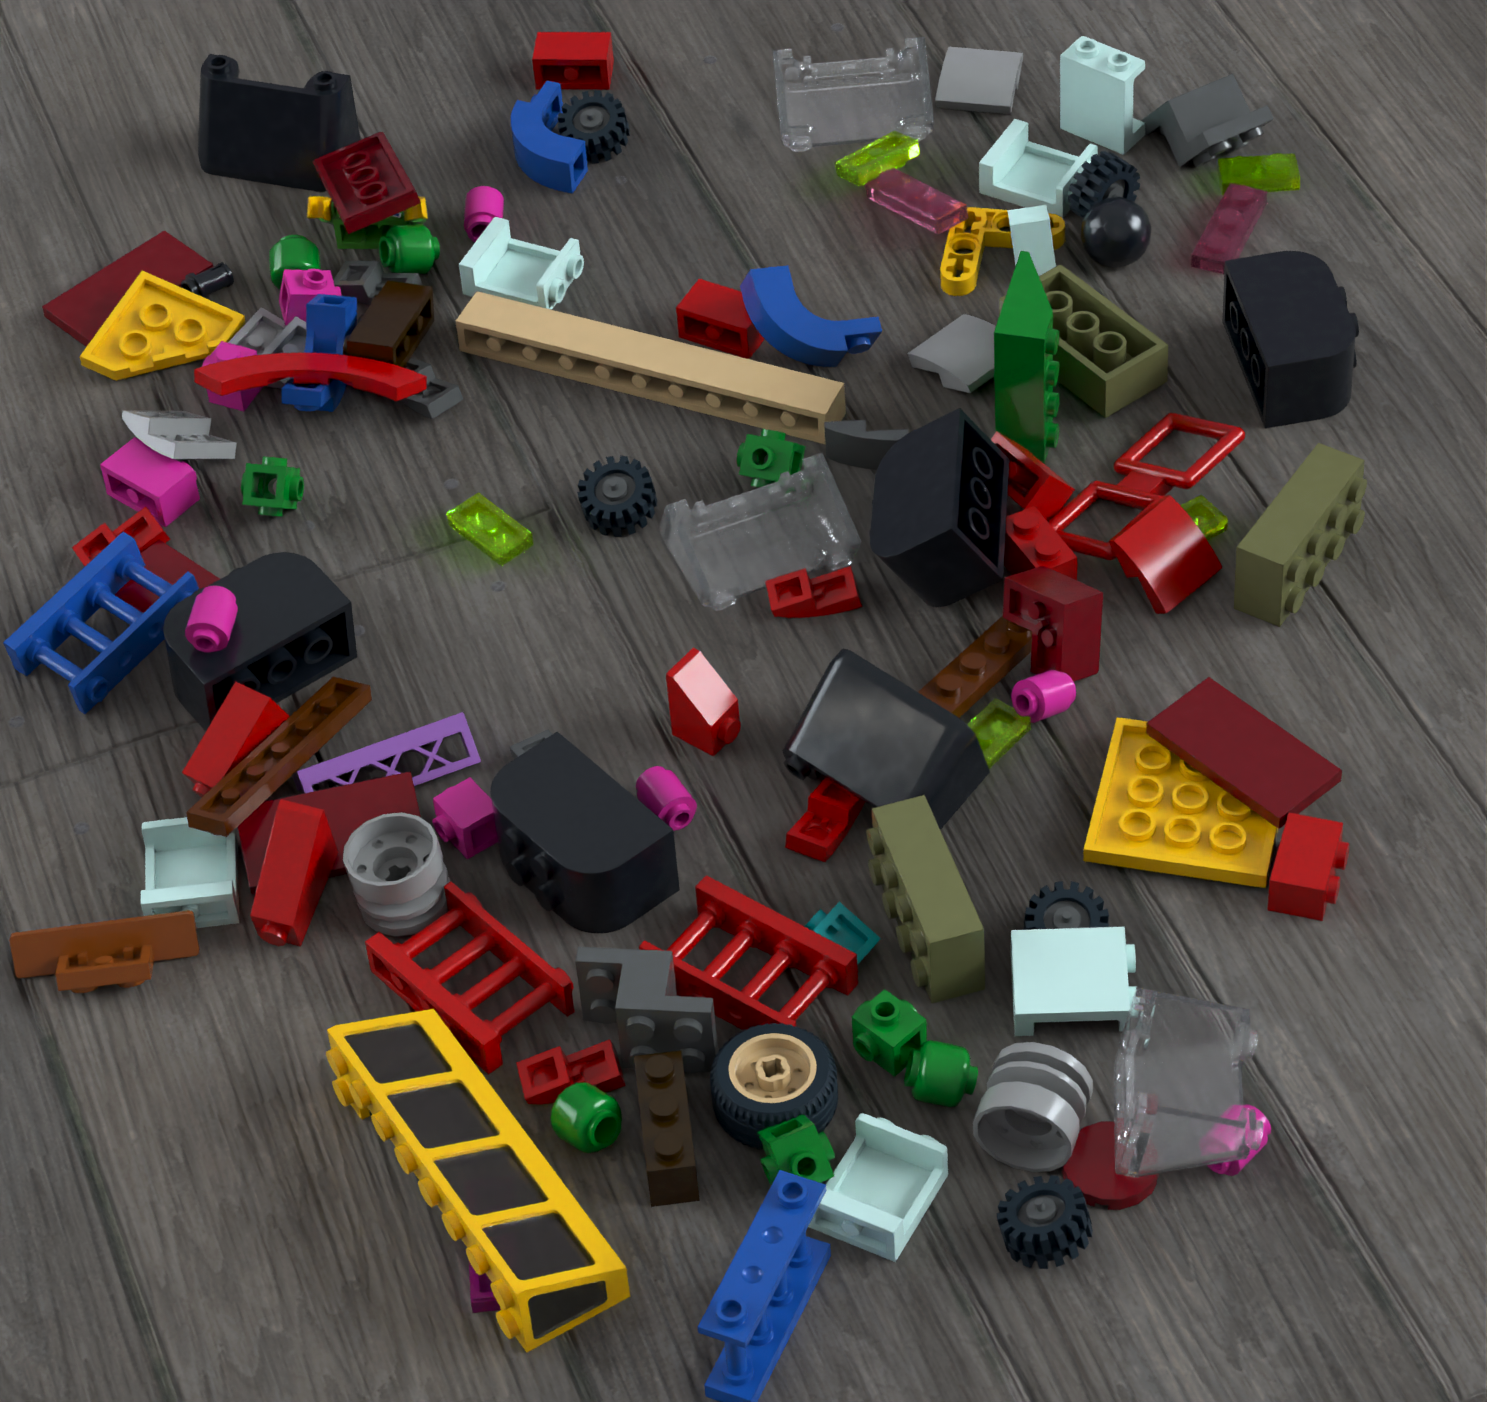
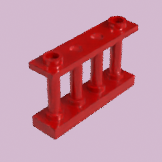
(769, 931)
(424, 987)

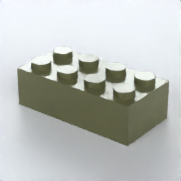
(1101, 348)
(1299, 535)
(926, 899)

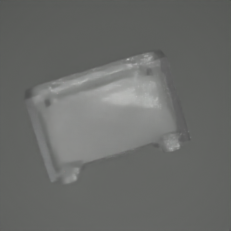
(853, 98)
(761, 535)
(1182, 1085)

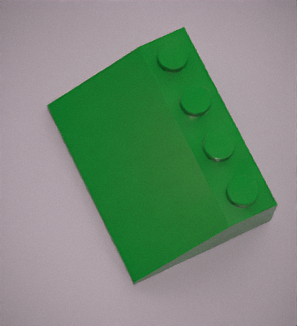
(1025, 363)

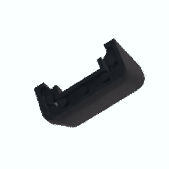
(269, 128)
(884, 740)

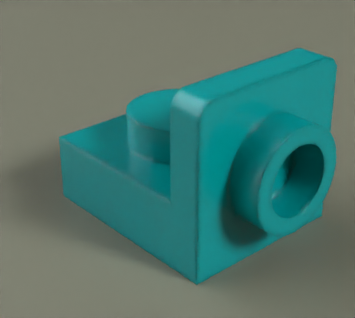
(844, 929)

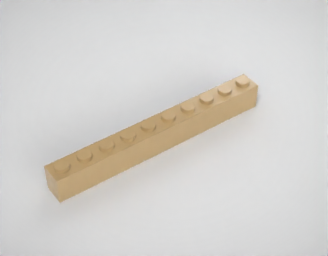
(650, 367)

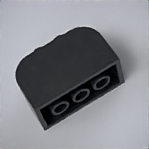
(1290, 335)
(942, 510)
(285, 635)
(581, 839)

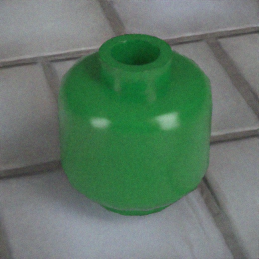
(409, 249)
(292, 253)
(940, 1073)
(586, 1117)

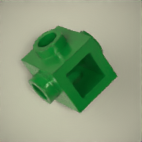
(768, 456)
(258, 486)
(887, 1031)
(796, 1149)

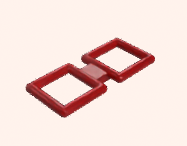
(1146, 482)

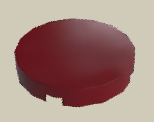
(1094, 1170)

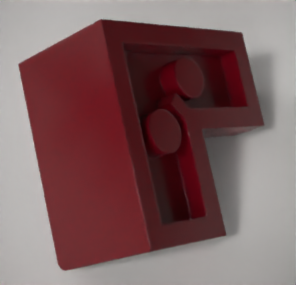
(1062, 619)

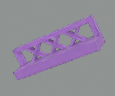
(394, 747)

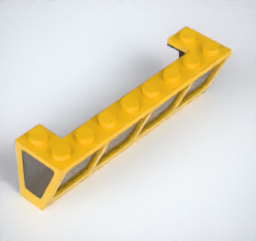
(480, 1170)

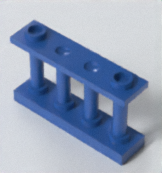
(77, 602)
(765, 1290)

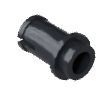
(208, 280)

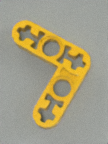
(984, 232)

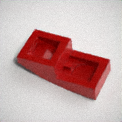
(141, 527)
(801, 597)
(826, 822)
(552, 1071)

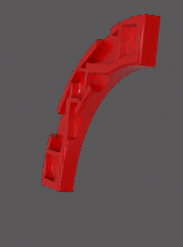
(310, 368)

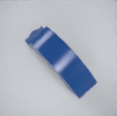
(540, 153)
(327, 325)
(794, 329)

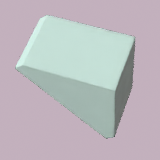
(1032, 233)

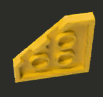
(158, 329)

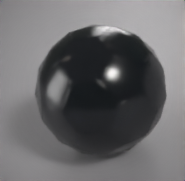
(1116, 232)

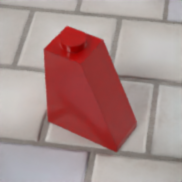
(234, 733)
(293, 873)

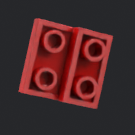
(1165, 554)

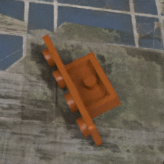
(104, 951)

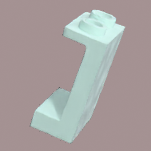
(1099, 94)
(1029, 171)
(519, 268)
(190, 872)
(1070, 976)
(882, 1187)

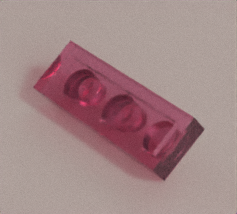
(916, 201)
(1229, 227)

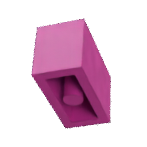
(149, 479)

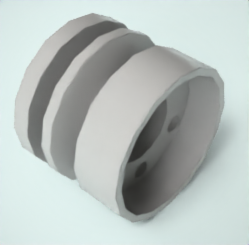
(397, 873)
(1033, 1107)

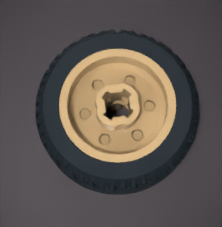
(770, 1078)

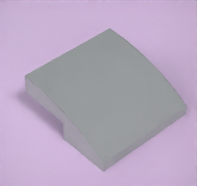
(979, 80)
(270, 335)
(959, 353)
(178, 434)

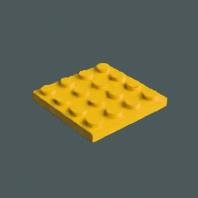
(1172, 818)

